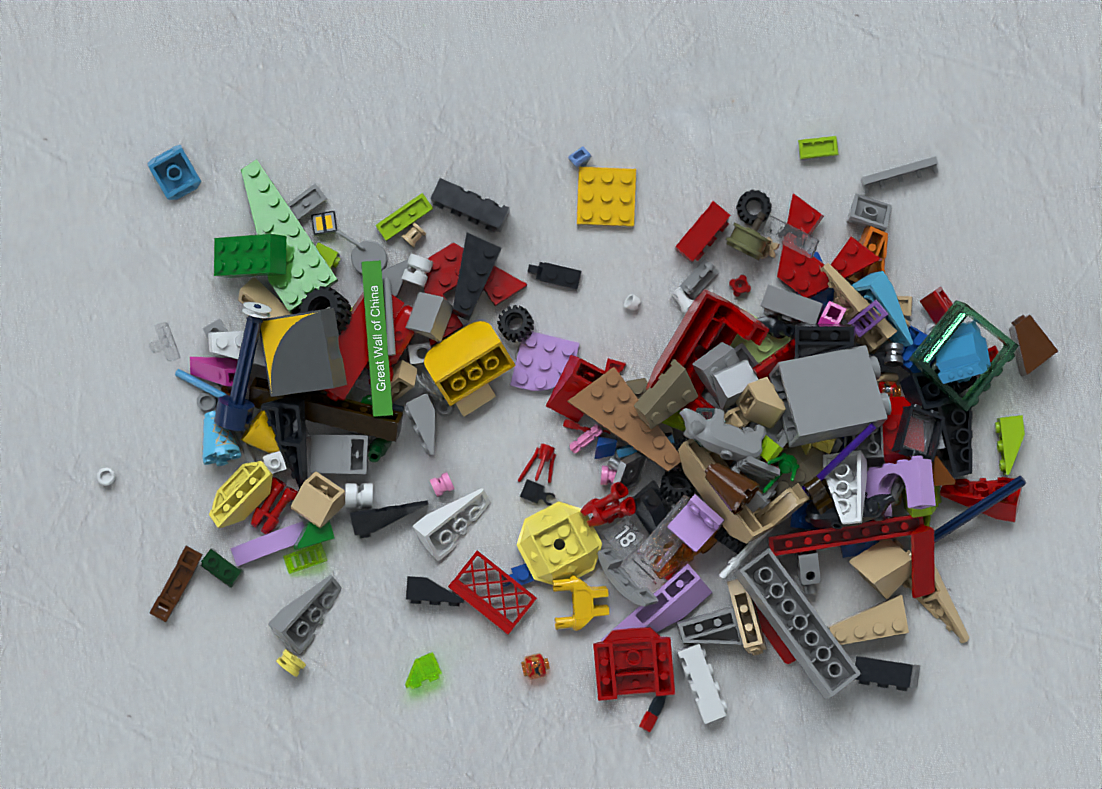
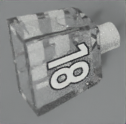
(625, 536)

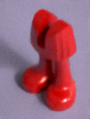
(276, 487)
(602, 515)

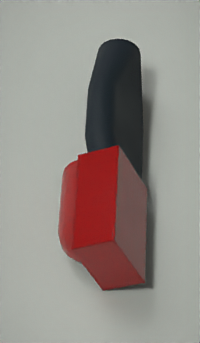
(654, 710)

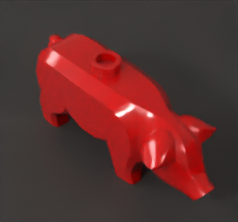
(402, 337)

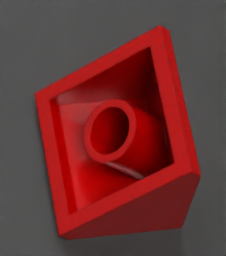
(936, 304)

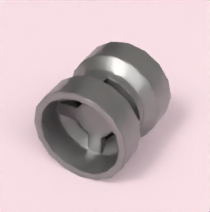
(893, 354)

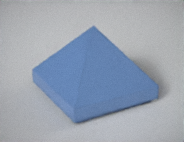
(580, 157)

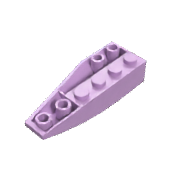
(676, 600)

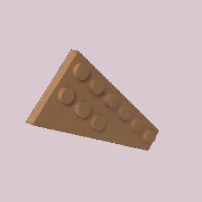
(612, 406)

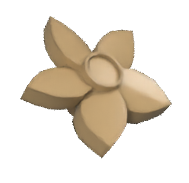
(769, 249)

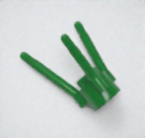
(786, 465)

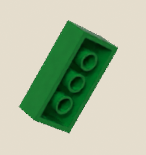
(250, 256)

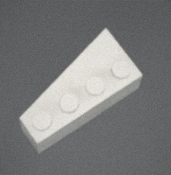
(701, 682)

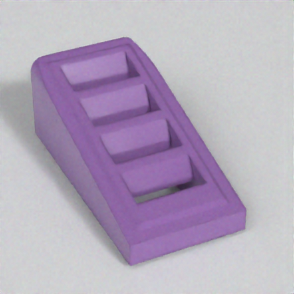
(860, 330)

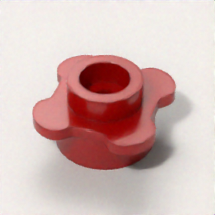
(739, 290)

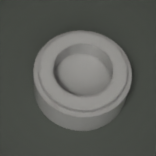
(206, 401)

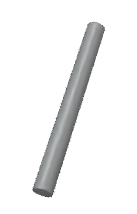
(389, 316)

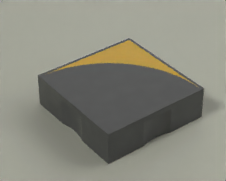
(302, 352)

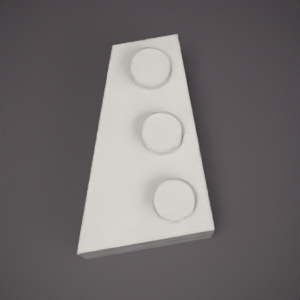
(229, 345)

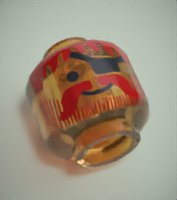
(890, 388)
(535, 666)

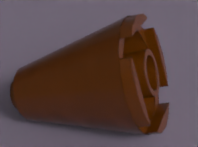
(731, 486)

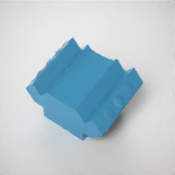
(963, 354)

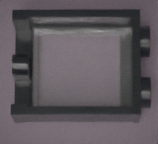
(918, 432)

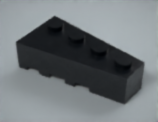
(469, 205)
(475, 269)
(957, 438)

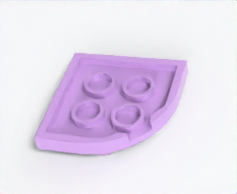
(541, 361)

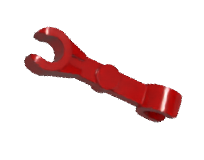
(573, 425)

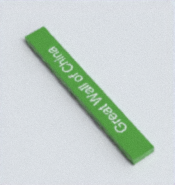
(376, 338)

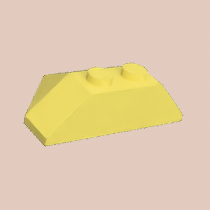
(241, 494)

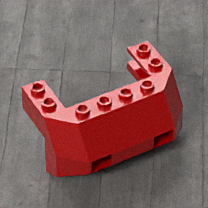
(704, 326)

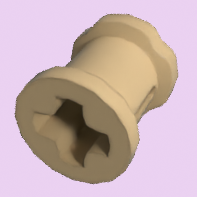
(411, 241)

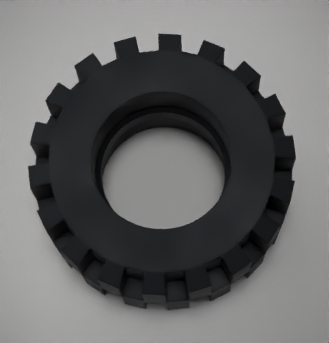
(328, 297)

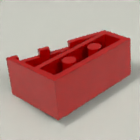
(703, 232)

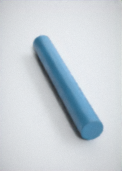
(200, 384)

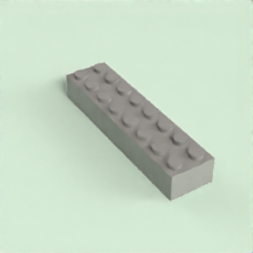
(797, 623)

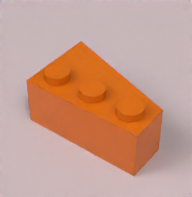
(876, 242)

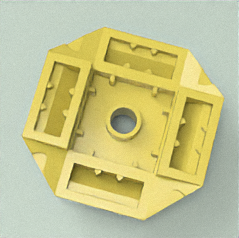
(554, 523)

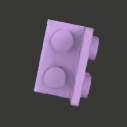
(695, 523)

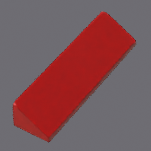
(923, 561)

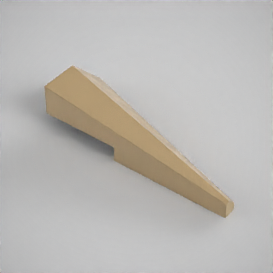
(942, 607)

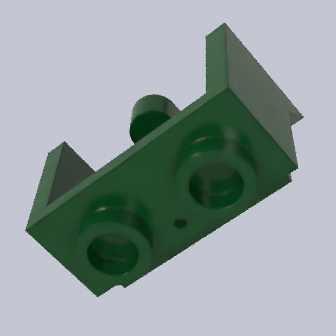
(221, 568)

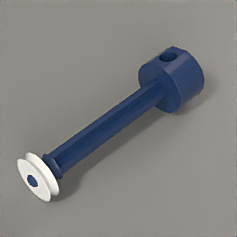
(234, 410)

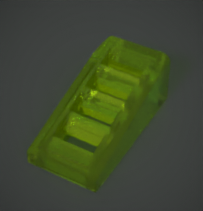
(320, 554)

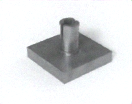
(628, 469)

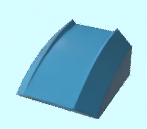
(174, 173)

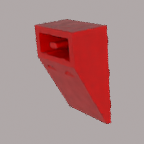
(574, 378)

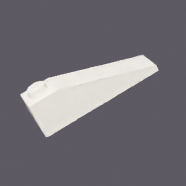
(848, 486)
(445, 525)

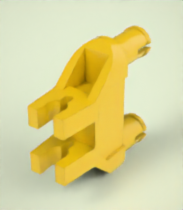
(582, 602)

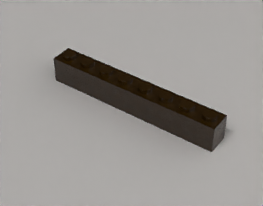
(341, 413)

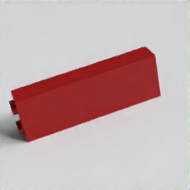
(354, 346)

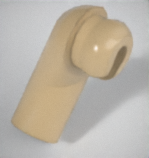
(887, 376)

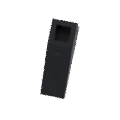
(427, 590)

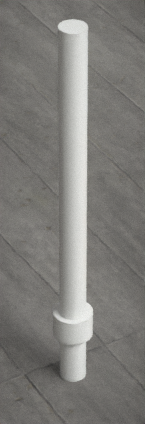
(735, 563)

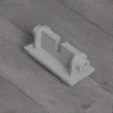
(699, 278)

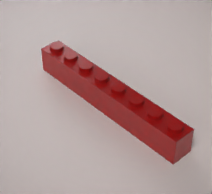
(847, 535)

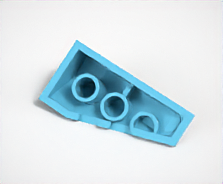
(878, 287)

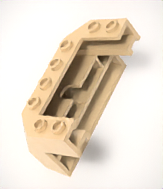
(747, 524)

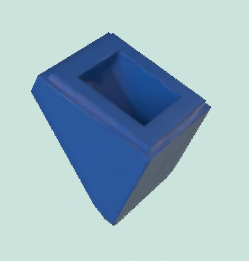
(605, 447)

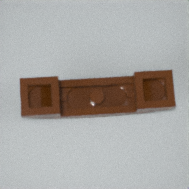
(176, 584)

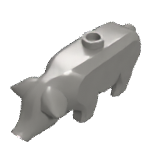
(723, 438)

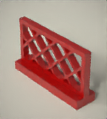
(478, 601)

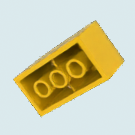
(467, 361)

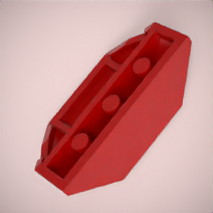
(890, 429)

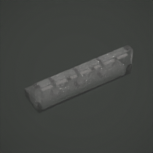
(659, 537)

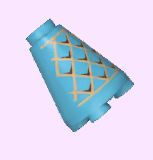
(218, 443)

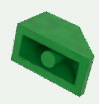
(314, 535)

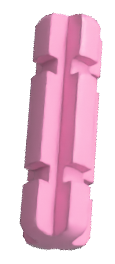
(586, 438)

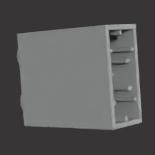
(830, 395)

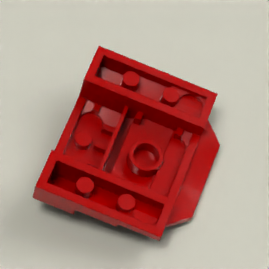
(633, 663)

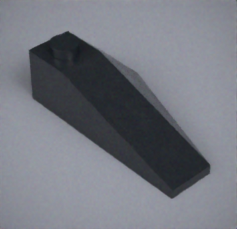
(922, 391)
(650, 506)
(373, 520)

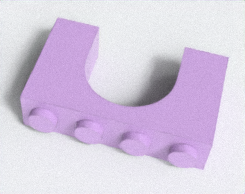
(917, 477)

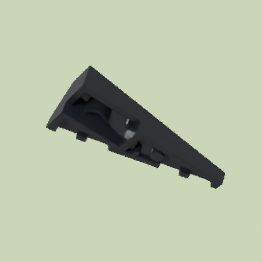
(289, 426)

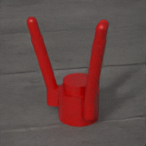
(545, 454)

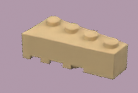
(872, 623)

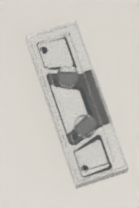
(791, 236)

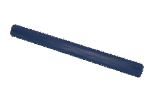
(979, 508)

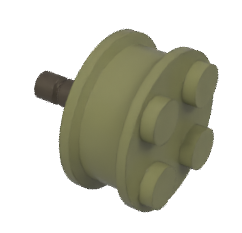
(749, 239)

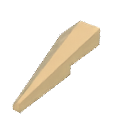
(854, 304)

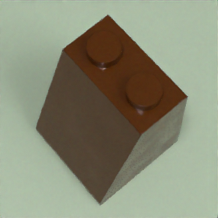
(1033, 344)

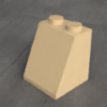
(884, 566)

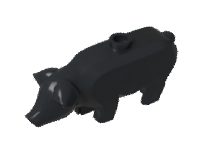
(873, 510)

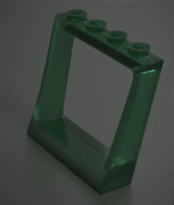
(938, 338)

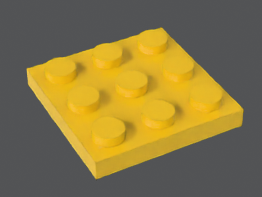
(606, 196)

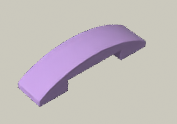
(267, 544)

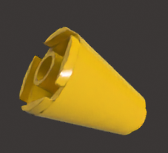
(261, 434)

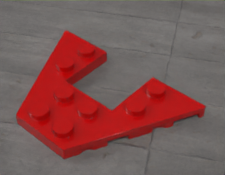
(804, 273)
(445, 276)

